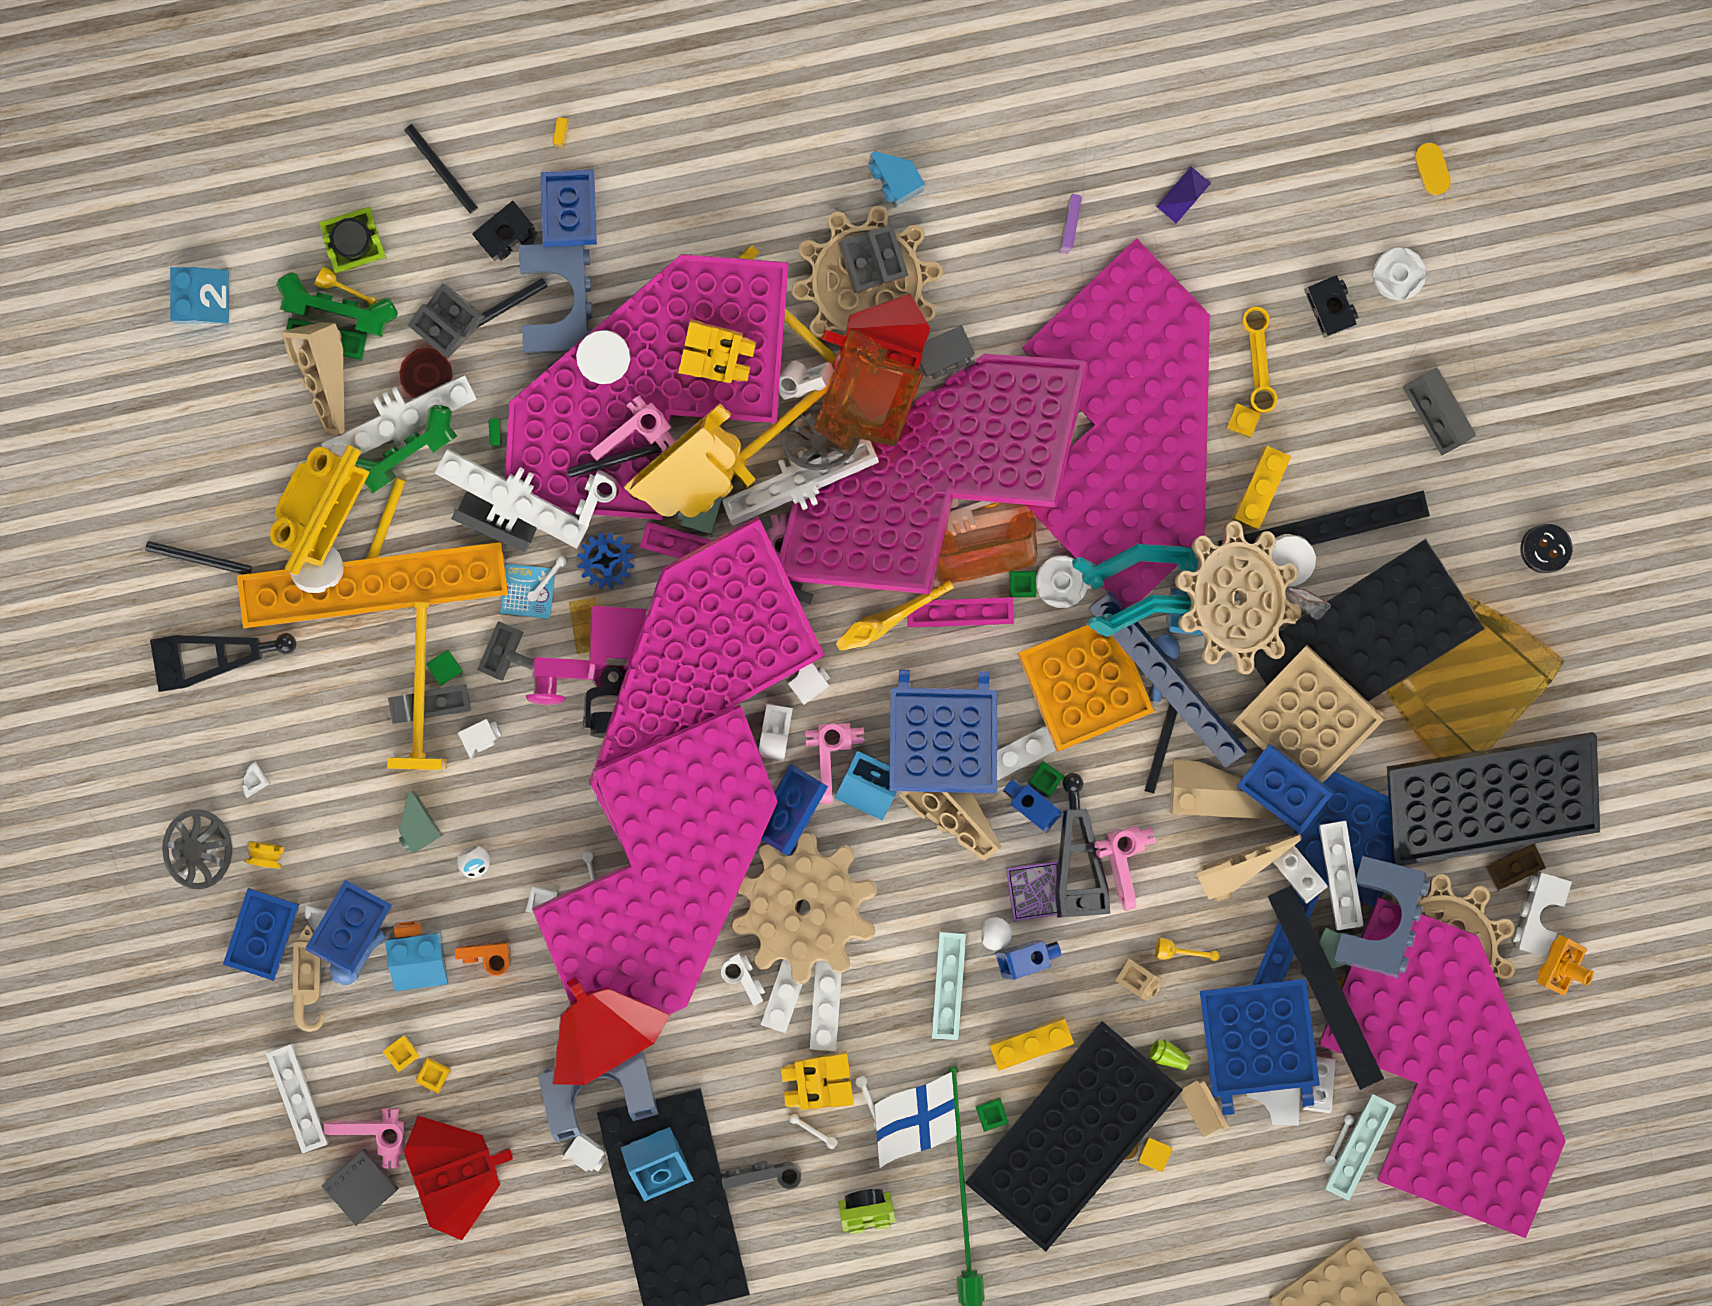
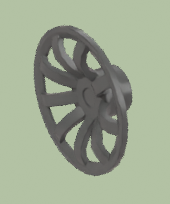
(816, 444)
(192, 849)

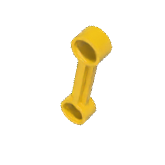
(1259, 359)

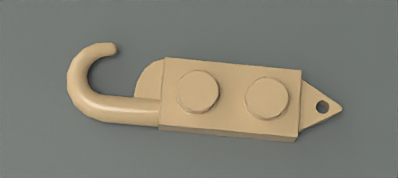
(305, 981)

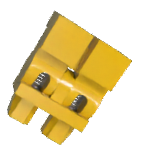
(721, 361)
(812, 1090)

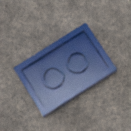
(568, 208)
(1285, 788)
(796, 802)
(348, 927)
(261, 934)

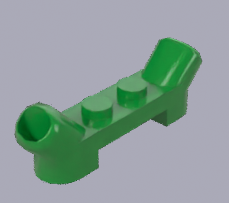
(298, 301)
(436, 435)

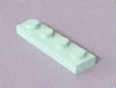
(948, 985)
(1359, 1146)

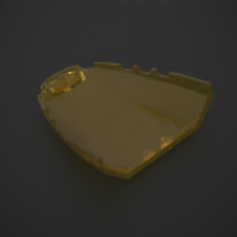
(1476, 688)

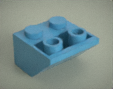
(898, 177)
(867, 786)

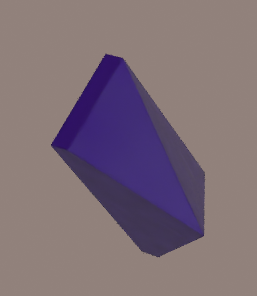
(1183, 195)

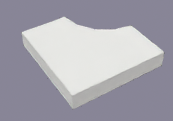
(1281, 1105)

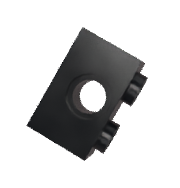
(509, 216)
(1330, 322)

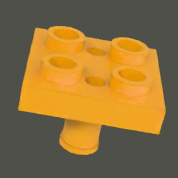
(1564, 966)

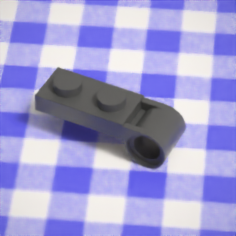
(436, 703)
(760, 1172)

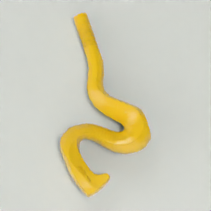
(878, 624)

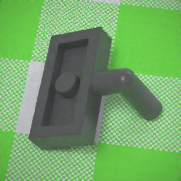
(502, 651)

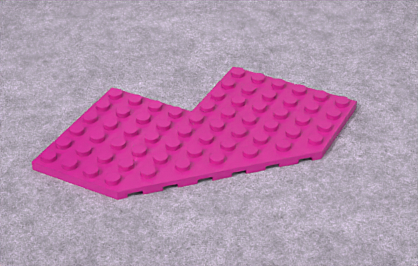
(1147, 395)
(567, 415)
(981, 437)
(710, 639)
(689, 828)
(1478, 1116)

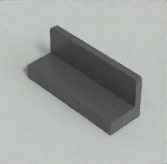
(1439, 411)
(473, 514)

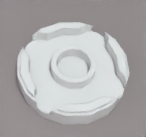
(1399, 274)
(603, 356)
(1296, 551)
(316, 578)
(1060, 583)

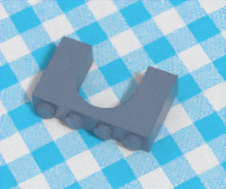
(570, 264)
(1388, 954)
(561, 1099)

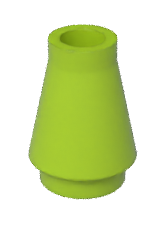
(1169, 1055)

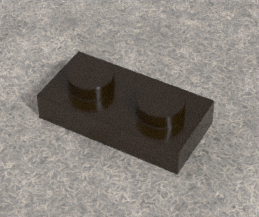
(1515, 867)

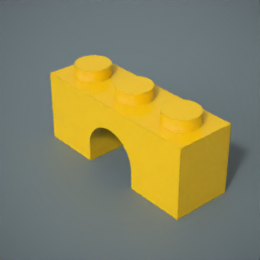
(1262, 487)
(1031, 1044)

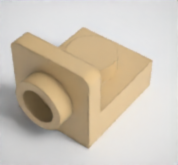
(1139, 980)

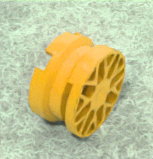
(264, 854)

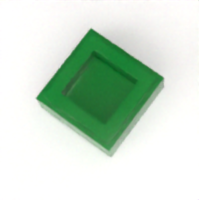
(495, 432)
(1022, 584)
(444, 667)
(1046, 779)
(992, 1114)

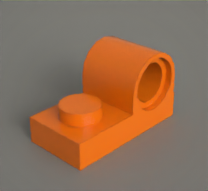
(470, 954)

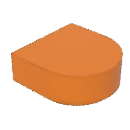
(407, 929)

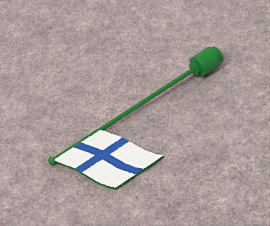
(920, 1121)

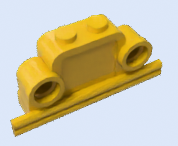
(691, 469)
(316, 505)

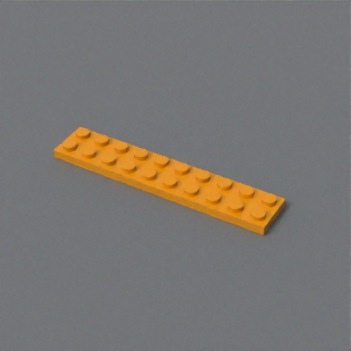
(377, 585)

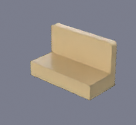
(1203, 1107)

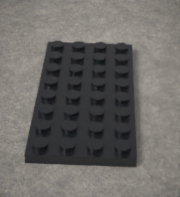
(1383, 624)
(1493, 799)
(1073, 1136)
(685, 1237)

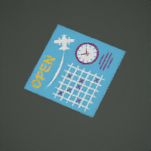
(520, 582)

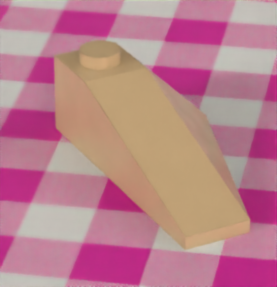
(320, 358)
(1211, 792)
(959, 816)
(1231, 872)

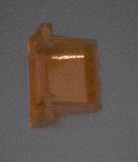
(867, 395)

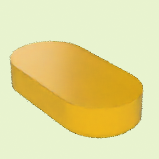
(1432, 169)

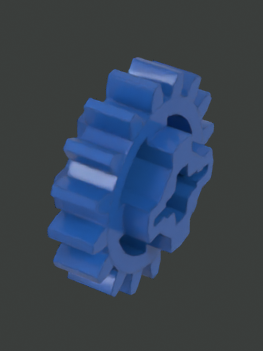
(607, 572)

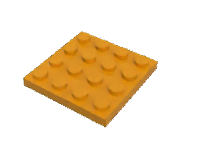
(1084, 685)

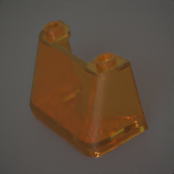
(989, 558)

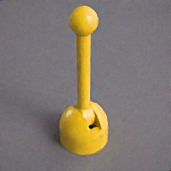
(327, 279)
(1166, 949)

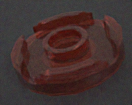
(424, 371)

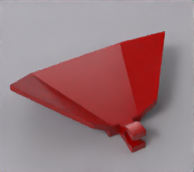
(893, 325)
(601, 1033)
(452, 1174)

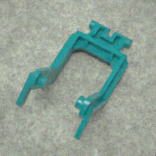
(1095, 574)

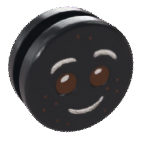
(1546, 548)

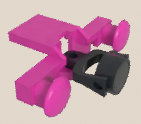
(612, 635)

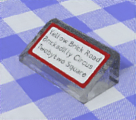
(1307, 602)

